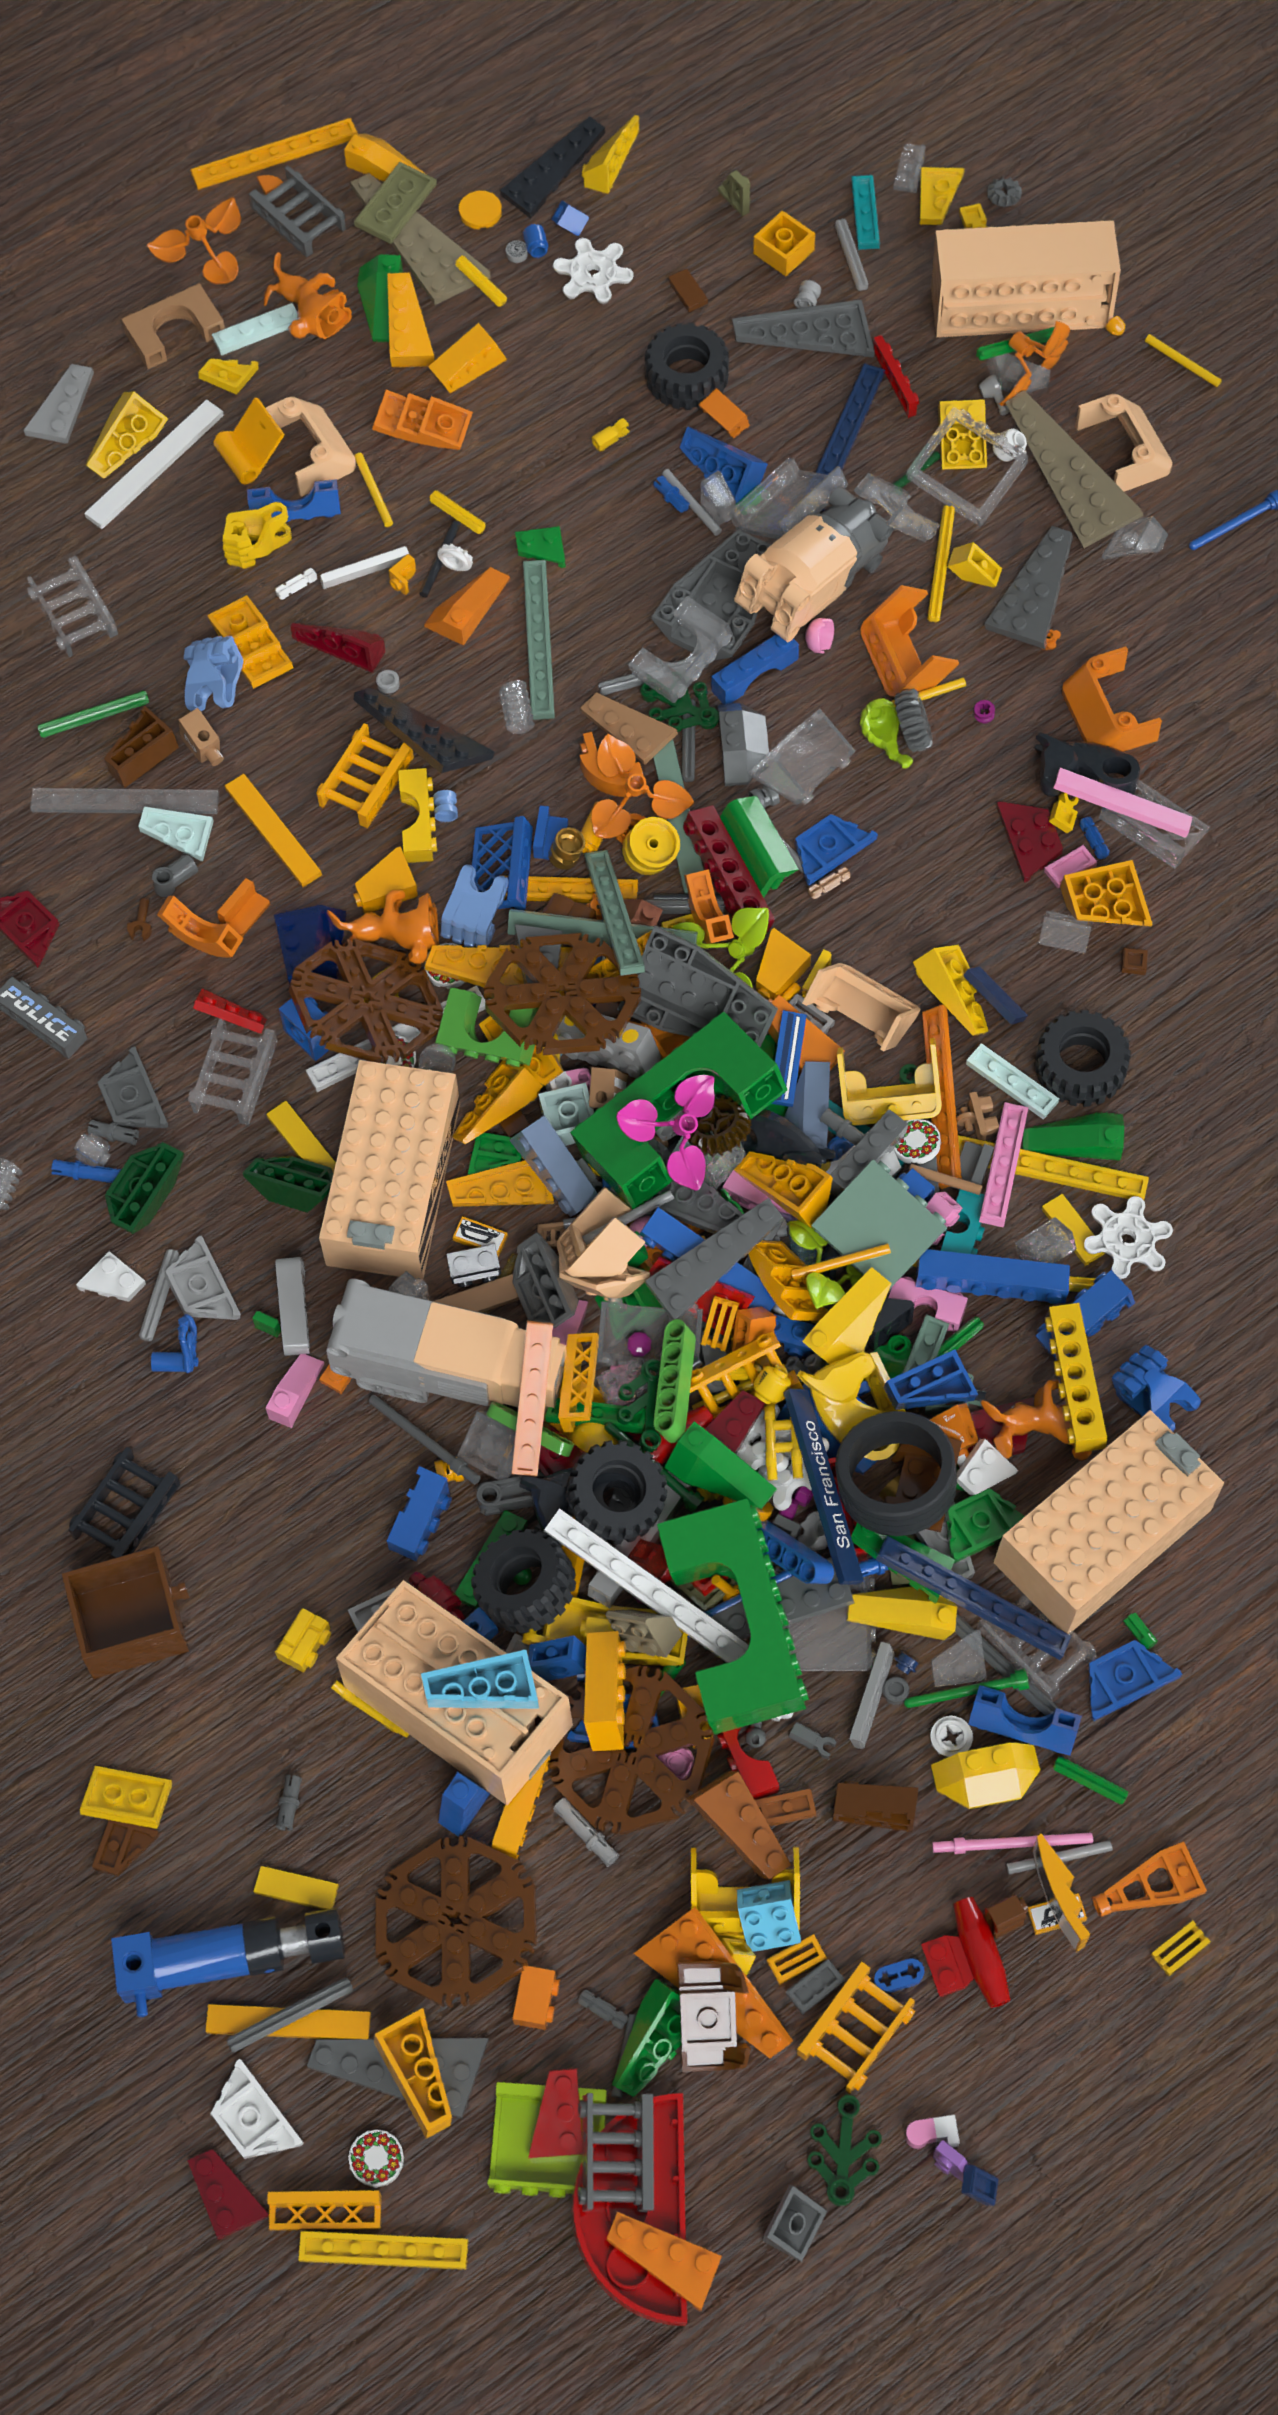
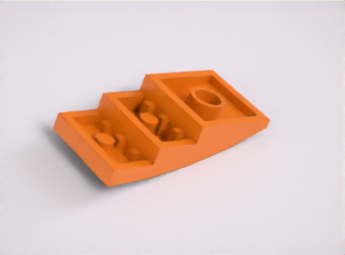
(422, 420)

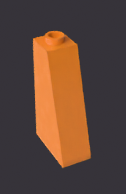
(815, 1045)

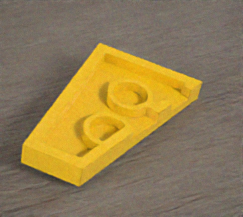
(937, 193)

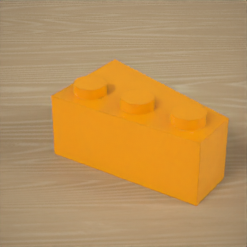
(467, 359)

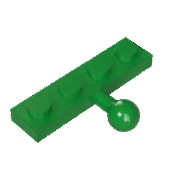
(507, 1523)

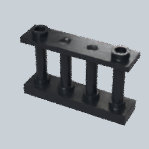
(135, 1528)

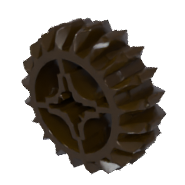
(721, 1128)

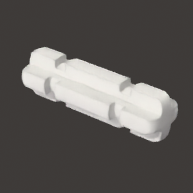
(296, 583)

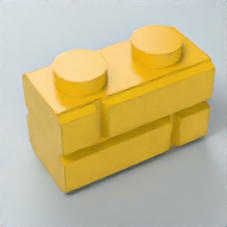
(303, 1640)

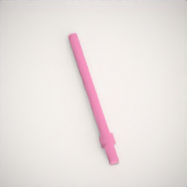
(960, 1845)

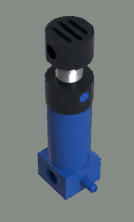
(219, 1954)

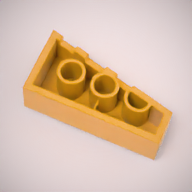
(407, 329)
(605, 1691)
(415, 2069)

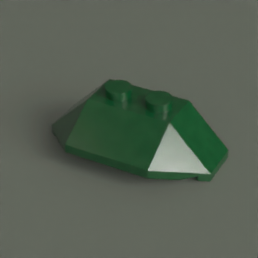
(290, 1181)
(143, 1186)

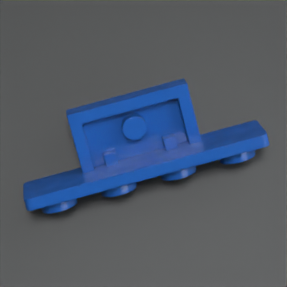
(792, 1334)

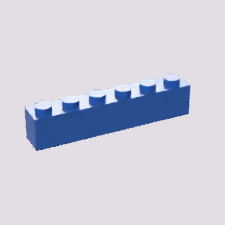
(678, 1239)
(993, 1276)

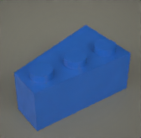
(931, 1384)
(420, 1515)

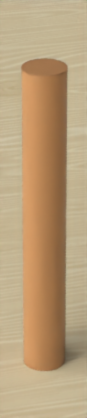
(947, 1180)

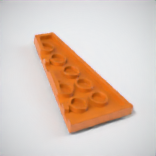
(694, 1940)

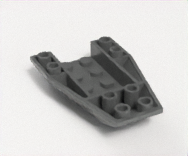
(713, 586)
(689, 988)

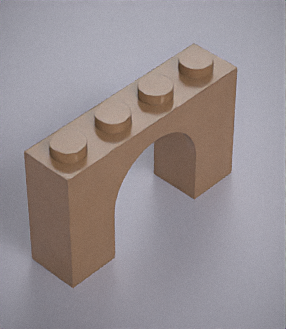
(189, 305)

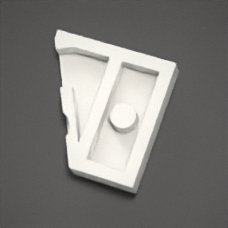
(983, 1468)

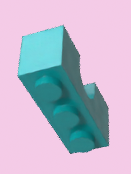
(970, 1216)

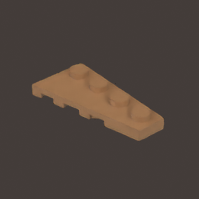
(637, 730)

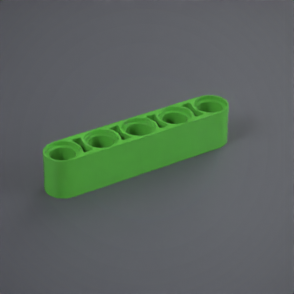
(674, 1380)

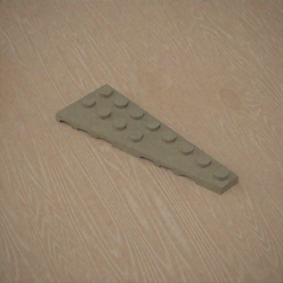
(425, 250)
(1083, 489)

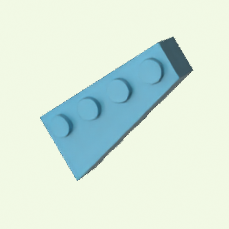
(485, 1683)

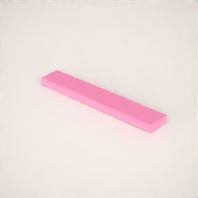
(1123, 802)
(1003, 1165)

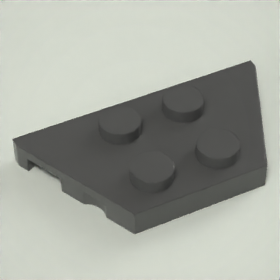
(131, 1095)

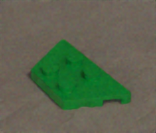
(979, 1523)

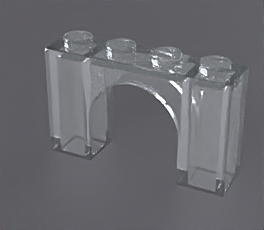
(674, 678)

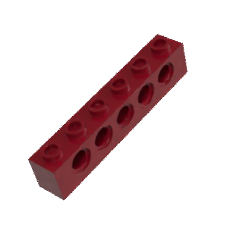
(724, 862)

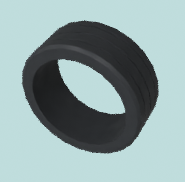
(892, 1429)

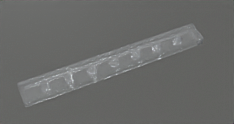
(123, 800)

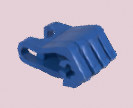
(1147, 1387)

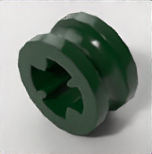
(909, 1068)

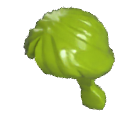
(881, 728)

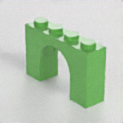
(459, 1034)

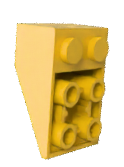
(960, 445)

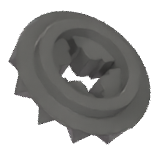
(997, 195)

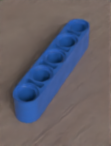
(795, 1556)

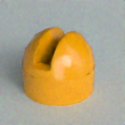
(1115, 326)

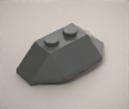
(742, 741)
(538, 1283)

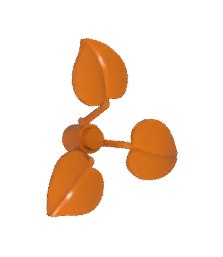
(223, 218)
(1051, 351)
(609, 818)

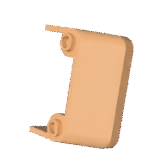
(1148, 455)
(330, 457)
(864, 1001)
(609, 1249)

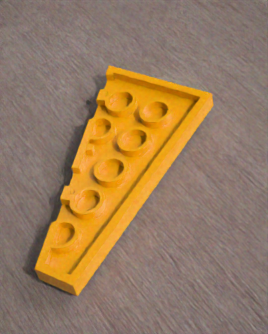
(477, 964)

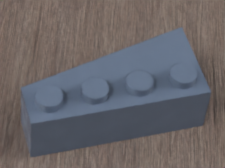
(554, 1166)

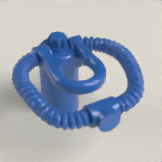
(179, 1361)

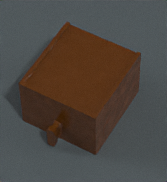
(126, 1612)

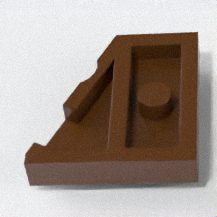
(122, 1846)

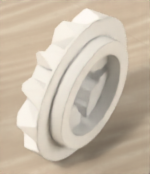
(455, 558)
(956, 1726)

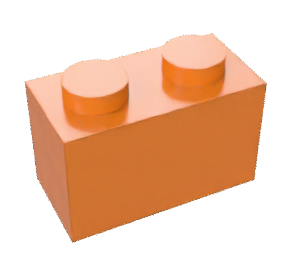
(535, 1998)

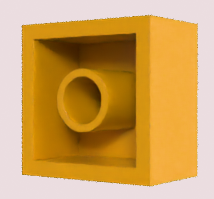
(784, 243)

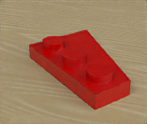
(228, 1011)
(558, 2124)

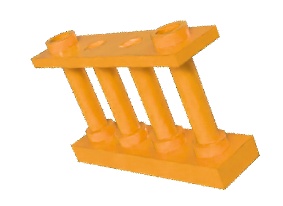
(377, 792)
(741, 1357)
(829, 2025)

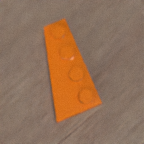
(666, 2257)

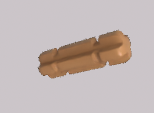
(828, 882)

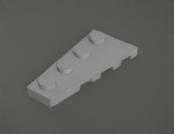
(61, 408)

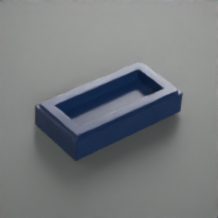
(979, 2185)

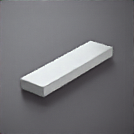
(362, 567)

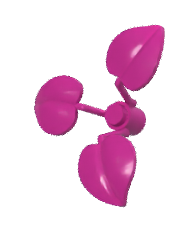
(697, 1098)

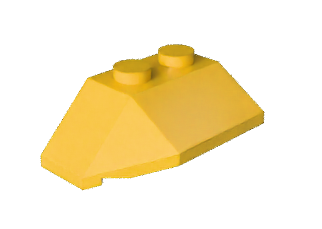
(987, 1774)

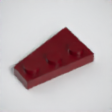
(224, 2196)

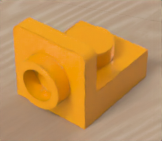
(401, 572)

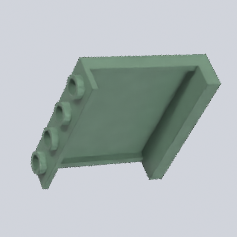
(877, 1213)

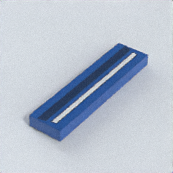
(789, 1053)

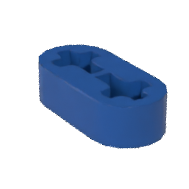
(898, 1969)

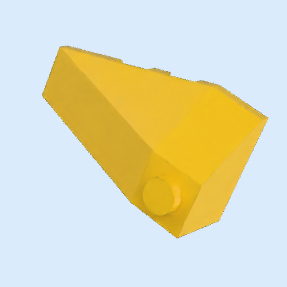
(608, 160)
(125, 432)
(943, 975)
(850, 1320)
(905, 1612)

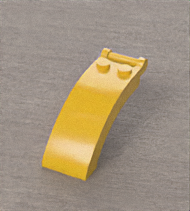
(570, 1624)

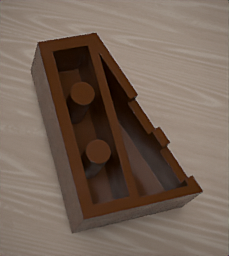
(140, 748)
(876, 1805)

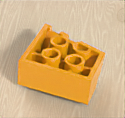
(1106, 895)

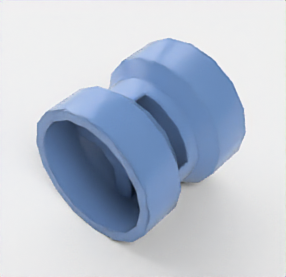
(445, 806)

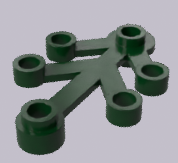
(683, 706)
(647, 1400)
(843, 2155)

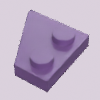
(949, 2160)

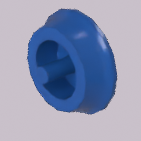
(840, 1146)

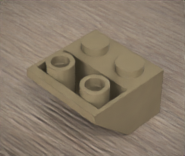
(645, 1631)

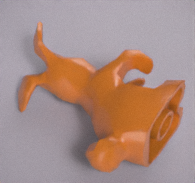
(317, 313)
(411, 930)
(1023, 1418)

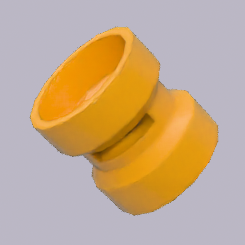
(441, 1467)

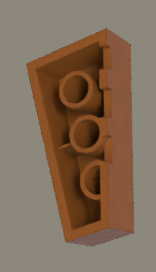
(737, 1818)

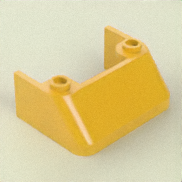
(907, 1101)
(720, 1904)

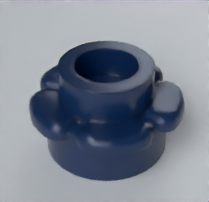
(906, 1663)

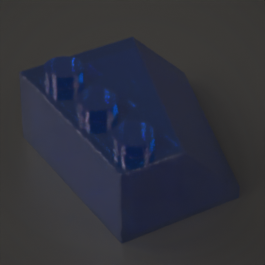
(305, 933)

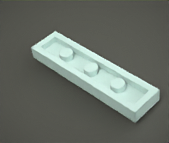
(255, 329)
(1012, 1081)

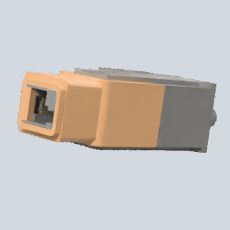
(427, 1347)

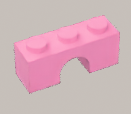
(947, 1305)

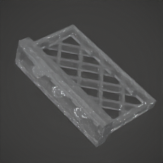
(1148, 837)

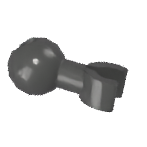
(755, 1734)

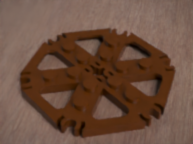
(350, 997)
(552, 1006)
(641, 1764)
(455, 1945)

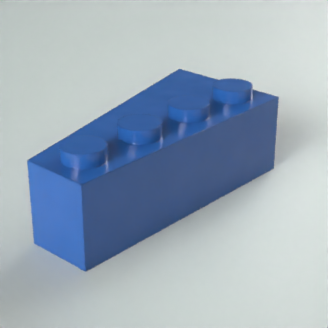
(1097, 1304)

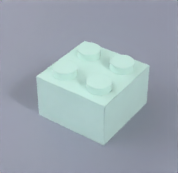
(566, 1109)

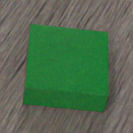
(266, 1324)

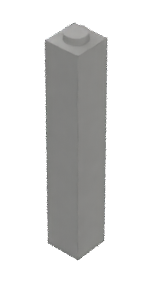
(603, 1588)

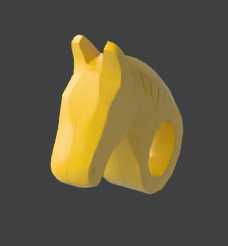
(835, 1400)

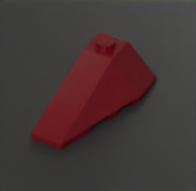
(349, 645)

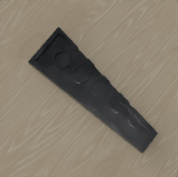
(537, 181)

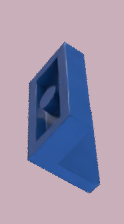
(546, 831)

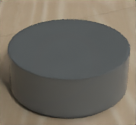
(895, 1690)

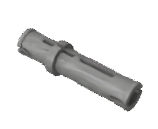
(594, 1840)

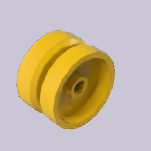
(663, 848)

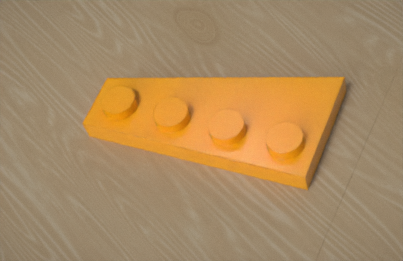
(500, 1186)

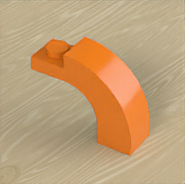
(588, 763)
(706, 909)
(208, 937)

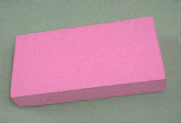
(1073, 862)

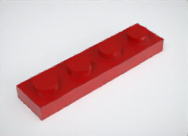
(898, 382)

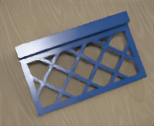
(518, 861)

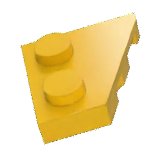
(228, 374)

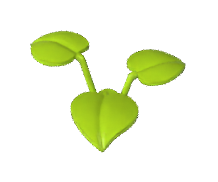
(748, 924)
(820, 1288)

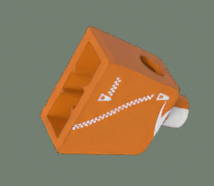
(958, 1425)

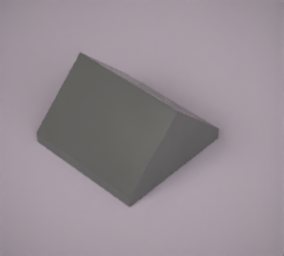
(794, 2224)

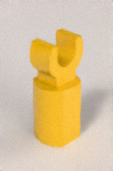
(610, 435)

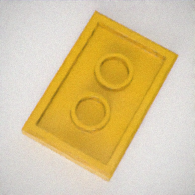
(126, 1797)

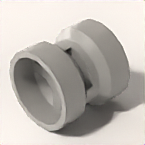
(807, 295)

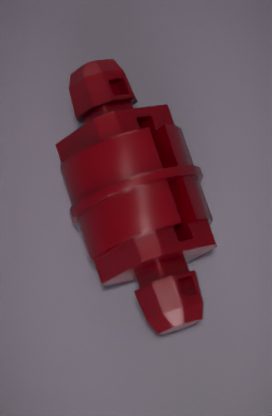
(438, 1592)

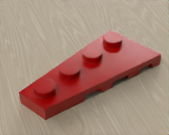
(719, 1290)

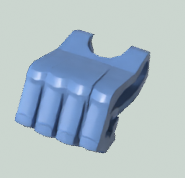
(213, 669)
(471, 912)

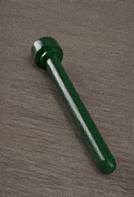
(689, 1498)

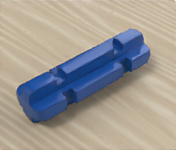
(1094, 837)

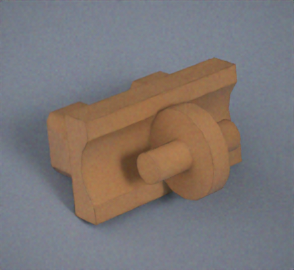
(977, 1107)

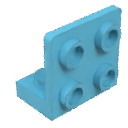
(768, 1916)

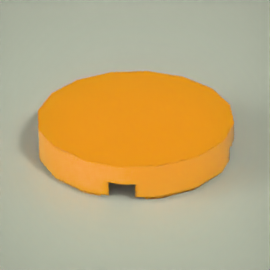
(480, 209)

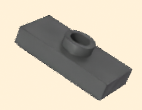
(815, 1987)

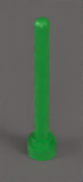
(1016, 1680)

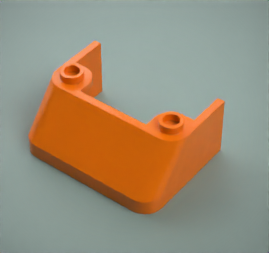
(892, 650)
(1093, 713)

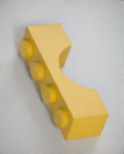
(417, 839)

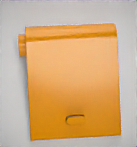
(250, 443)

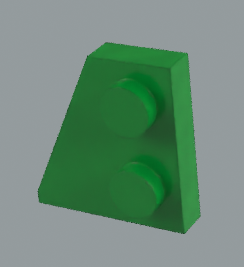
(541, 545)
(492, 1152)

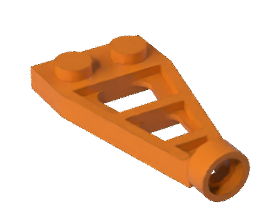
(1181, 1871)

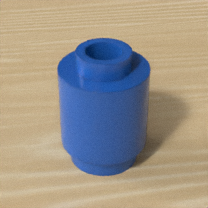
(535, 240)

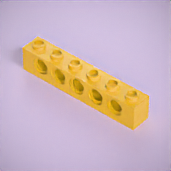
(1069, 1319)

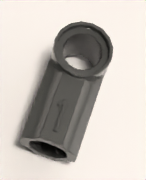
(175, 874)

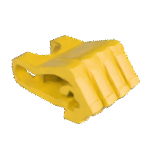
(253, 526)

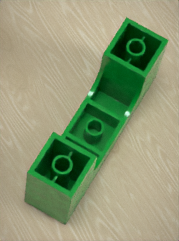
(717, 1050)
(765, 1678)

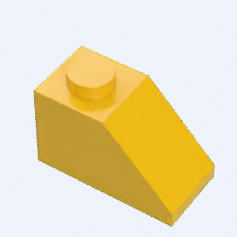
(974, 565)

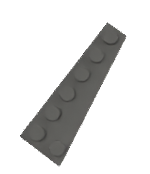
(697, 1271)
(798, 1601)

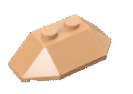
(608, 1287)

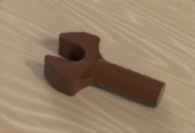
(140, 923)

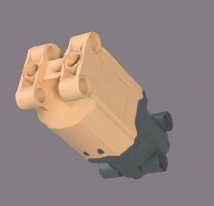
(814, 563)

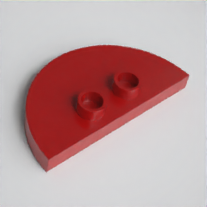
(613, 2270)

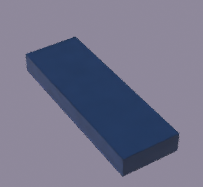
(995, 995)

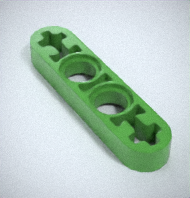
(549, 1438)

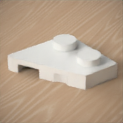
(112, 1278)

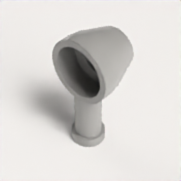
(990, 389)

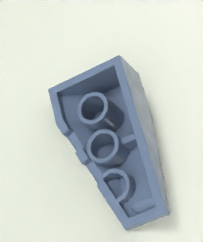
(811, 1102)

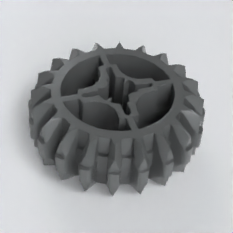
(913, 720)

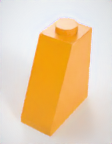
(387, 875)
(781, 965)

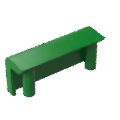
(758, 843)

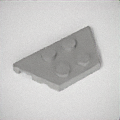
(200, 1285)

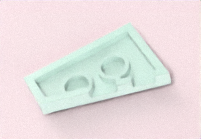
(178, 829)

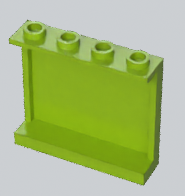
(512, 2138)

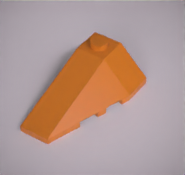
(465, 609)

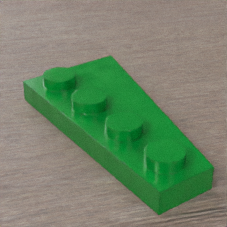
(872, 1542)

